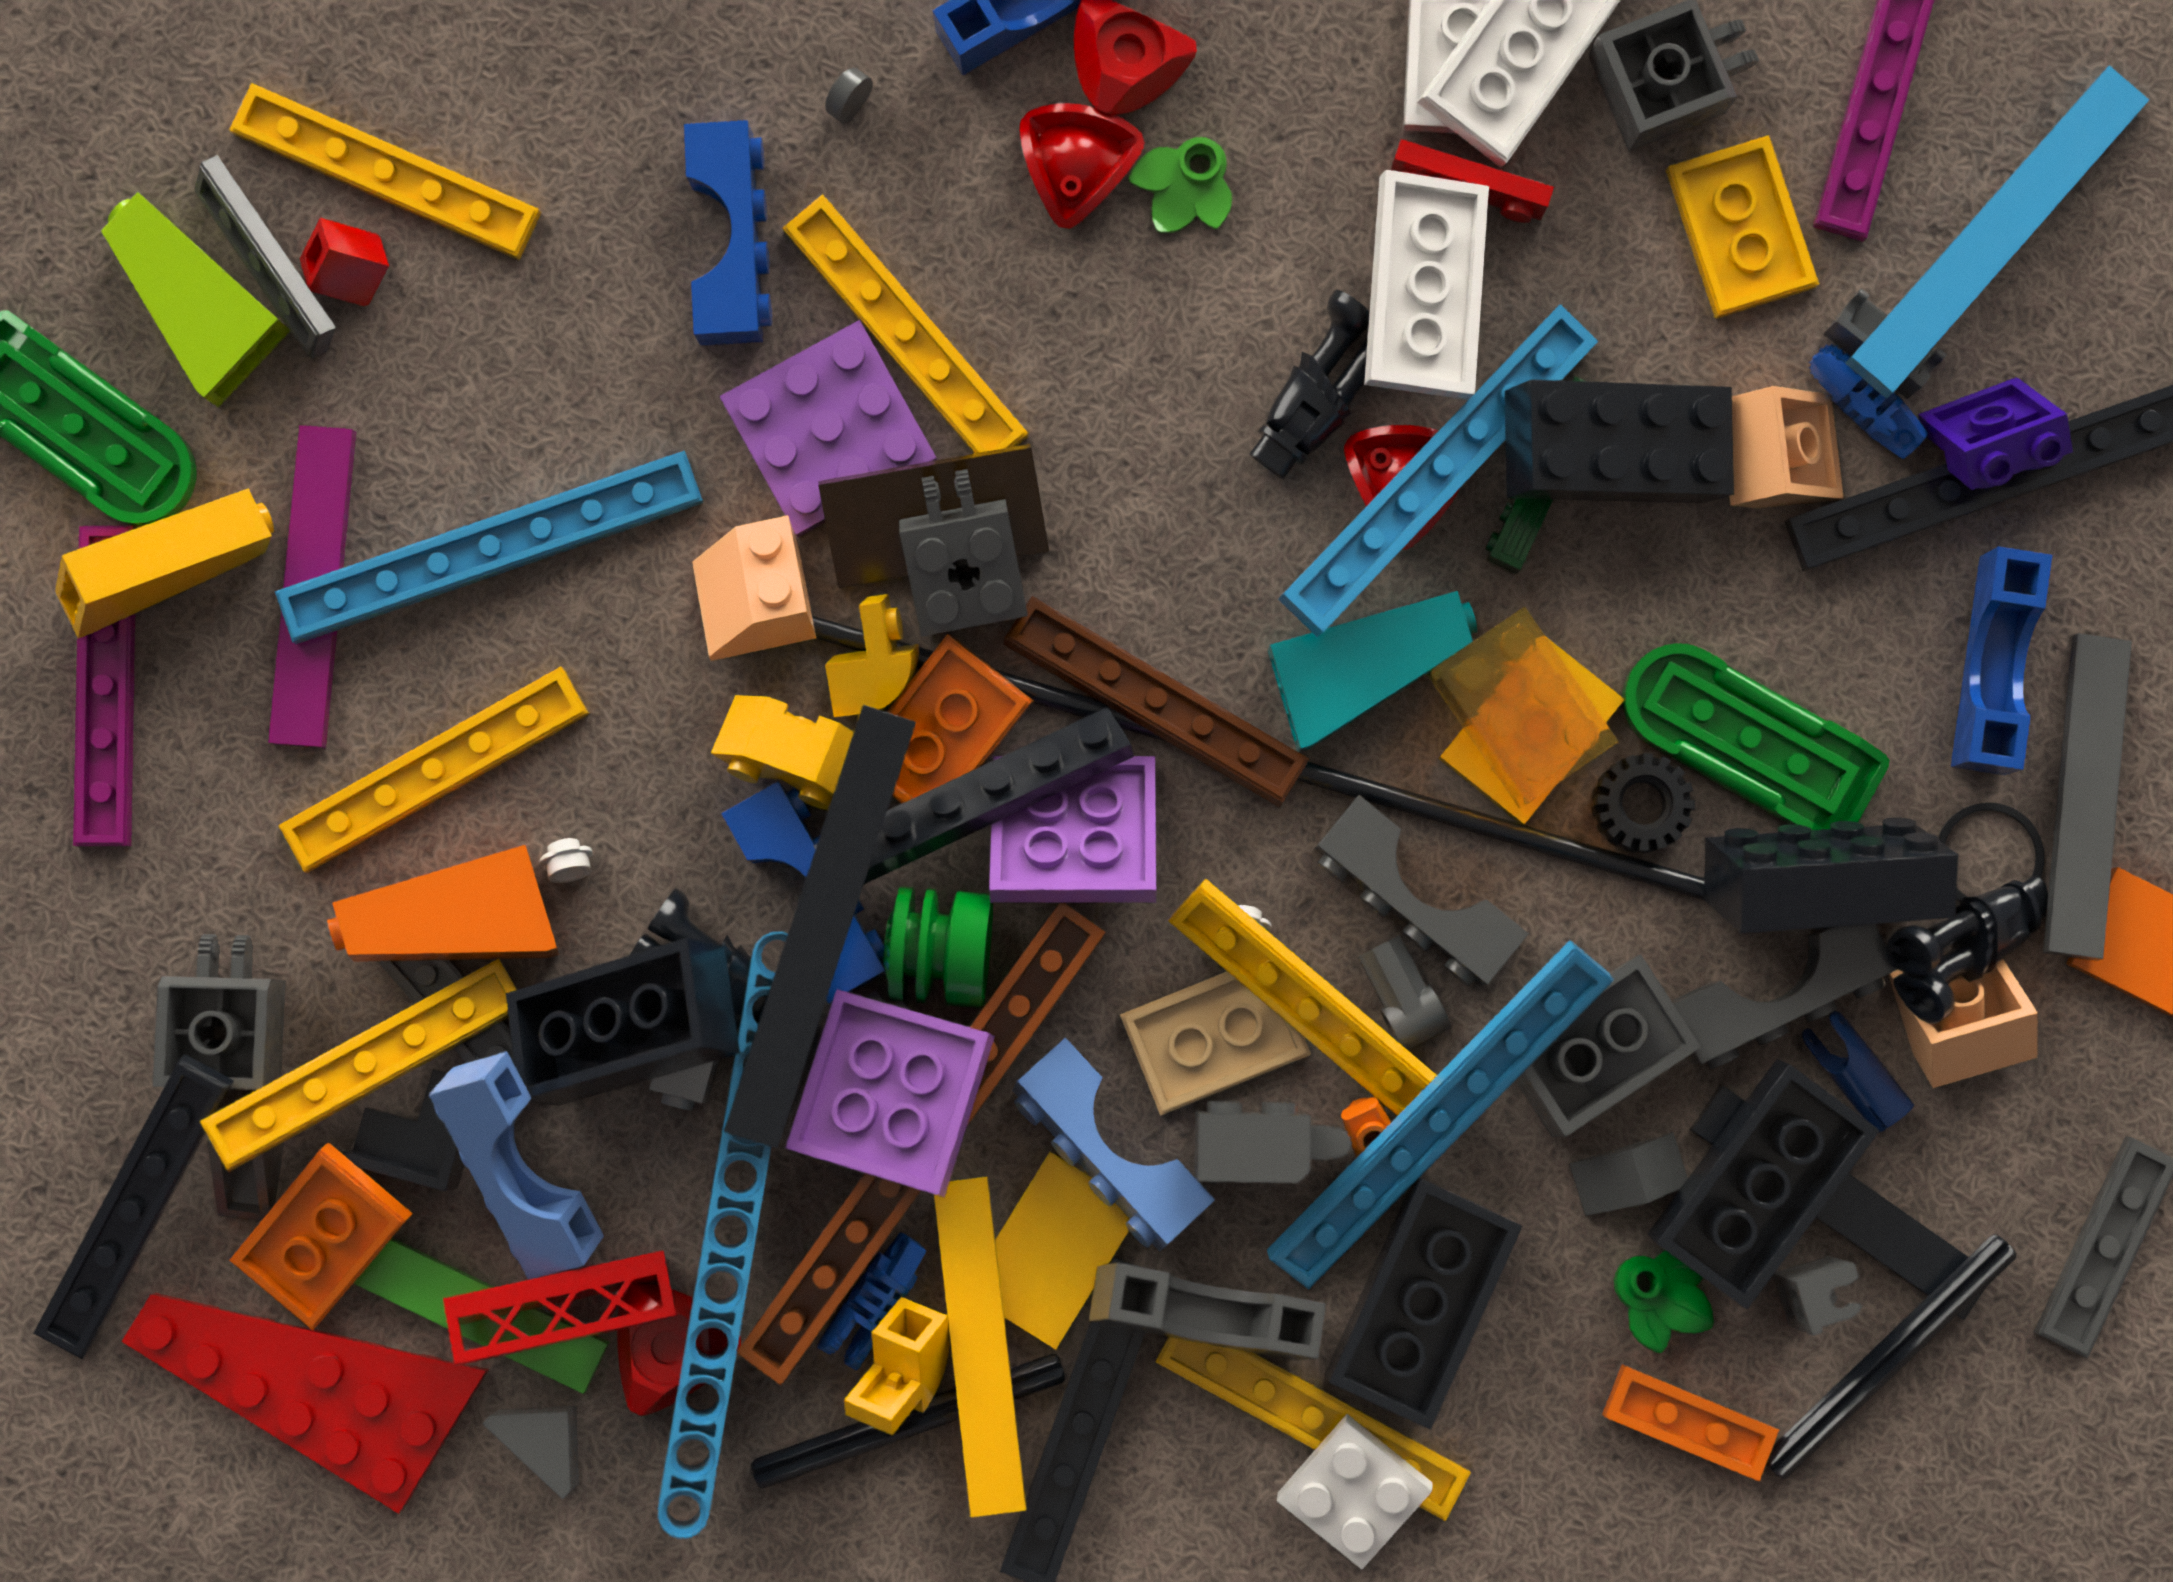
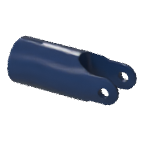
(1861, 1076)

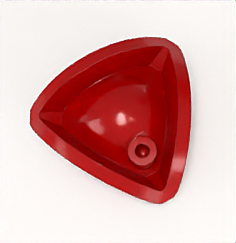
(1126, 56)
(1076, 157)
(1380, 454)
(654, 1352)

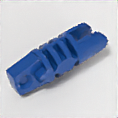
(1883, 419)
(872, 1297)

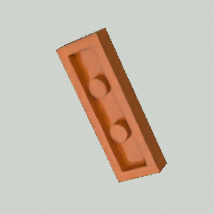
(1690, 1422)

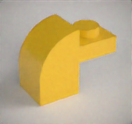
(878, 673)
(907, 1366)

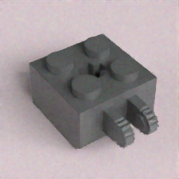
(1676, 45)
(974, 533)
(246, 1006)
(1262, 1144)

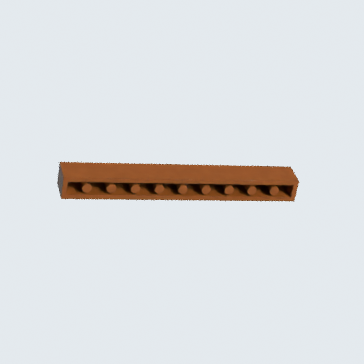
(880, 1204)

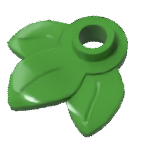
(1179, 190)

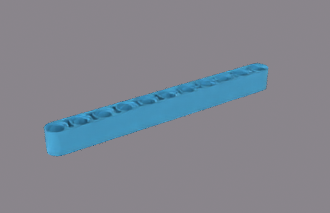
(706, 1311)

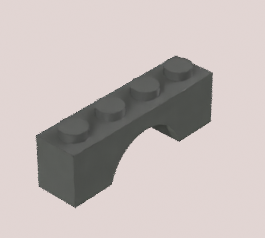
(1473, 938)
(1837, 963)
(1207, 1314)

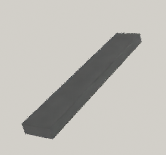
(2087, 797)

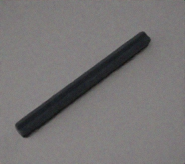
(1890, 1355)
(862, 1438)

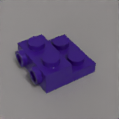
(1998, 433)

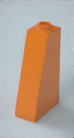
(451, 914)

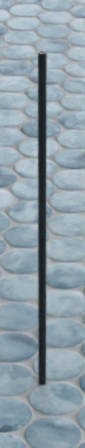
(1355, 785)

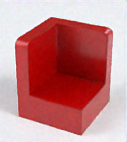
(344, 262)

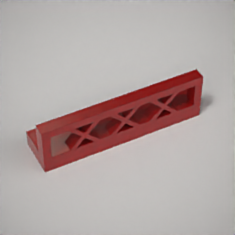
(556, 1289)

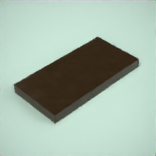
(866, 509)

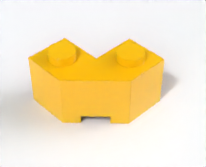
(772, 743)

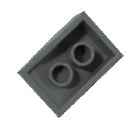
(1608, 1051)

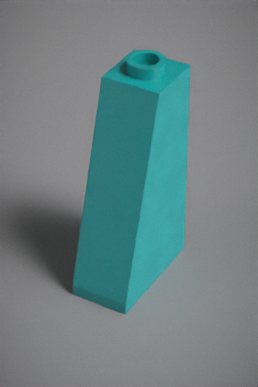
(1364, 663)

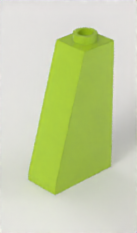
(198, 307)

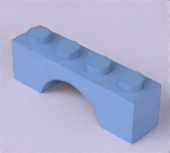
(1155, 1198)
(543, 1223)

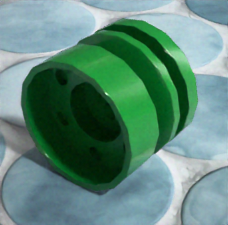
(939, 947)

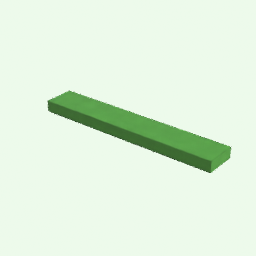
(422, 1282)

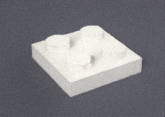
(1354, 1491)

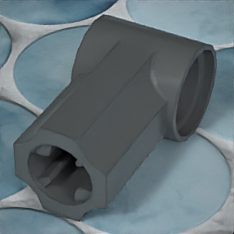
(1406, 1000)

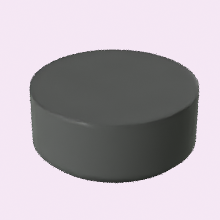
(848, 95)

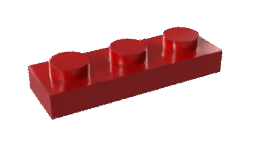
(1515, 195)

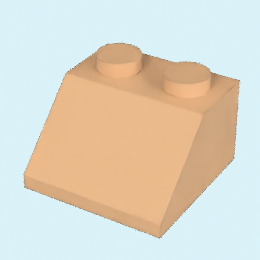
(1784, 448)
(753, 590)
(1985, 1032)

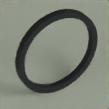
(2027, 824)

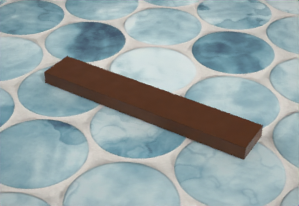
(1156, 702)

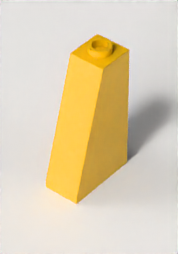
(160, 560)

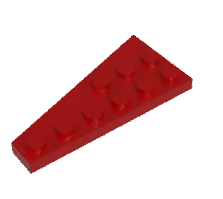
(334, 1398)

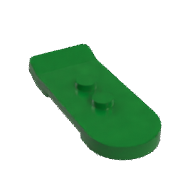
(89, 430)
(1750, 738)

